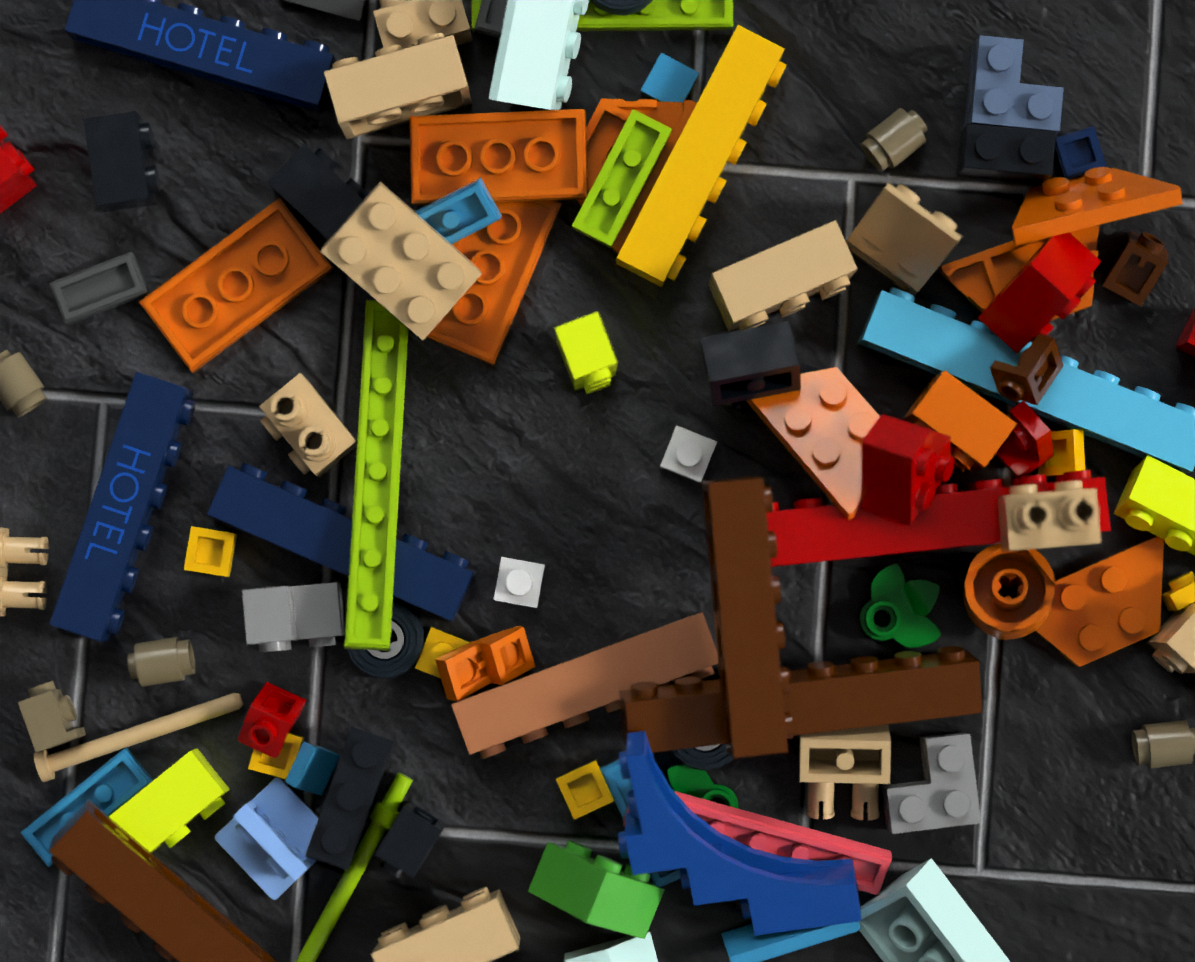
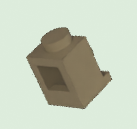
(49, 717)

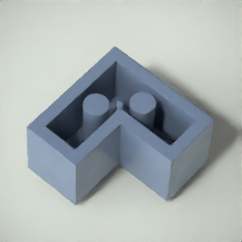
(999, 97)

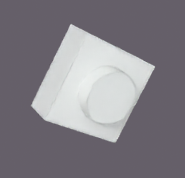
(688, 454)
(519, 582)

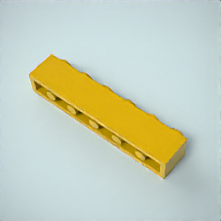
(700, 157)

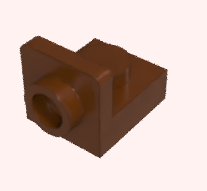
(1137, 267)
(1032, 375)

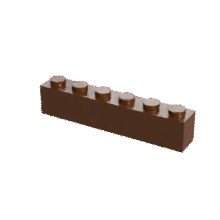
(746, 617)
(148, 892)

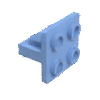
(271, 837)

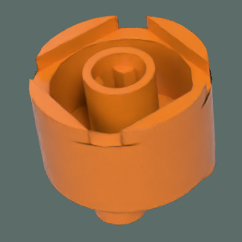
(1005, 616)

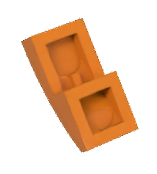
(485, 661)

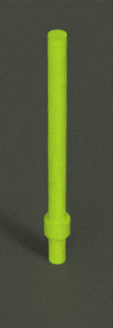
(382, 818)

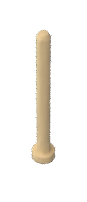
(49, 764)

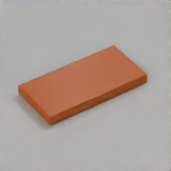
(513, 152)
(507, 258)
(236, 285)

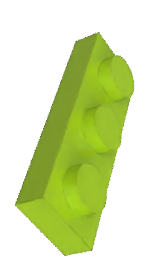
(621, 178)

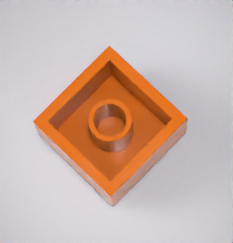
(957, 411)

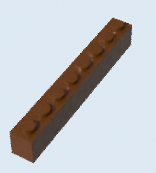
(818, 698)

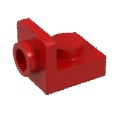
(1027, 444)
(270, 719)

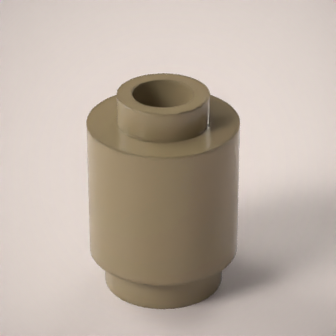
(894, 139)
(19, 384)
(161, 661)
(1163, 744)

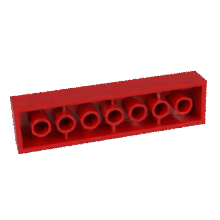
(952, 521)

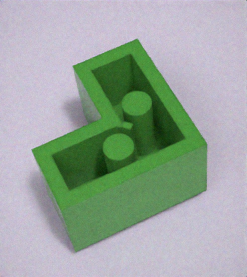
(596, 889)

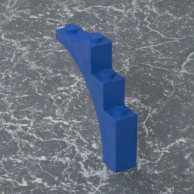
(772, 889)

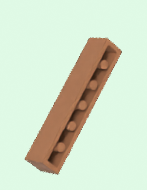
(584, 684)

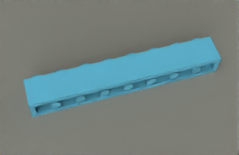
(1075, 399)

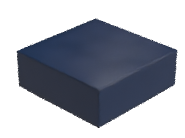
(1078, 153)

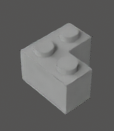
(293, 613)
(945, 795)

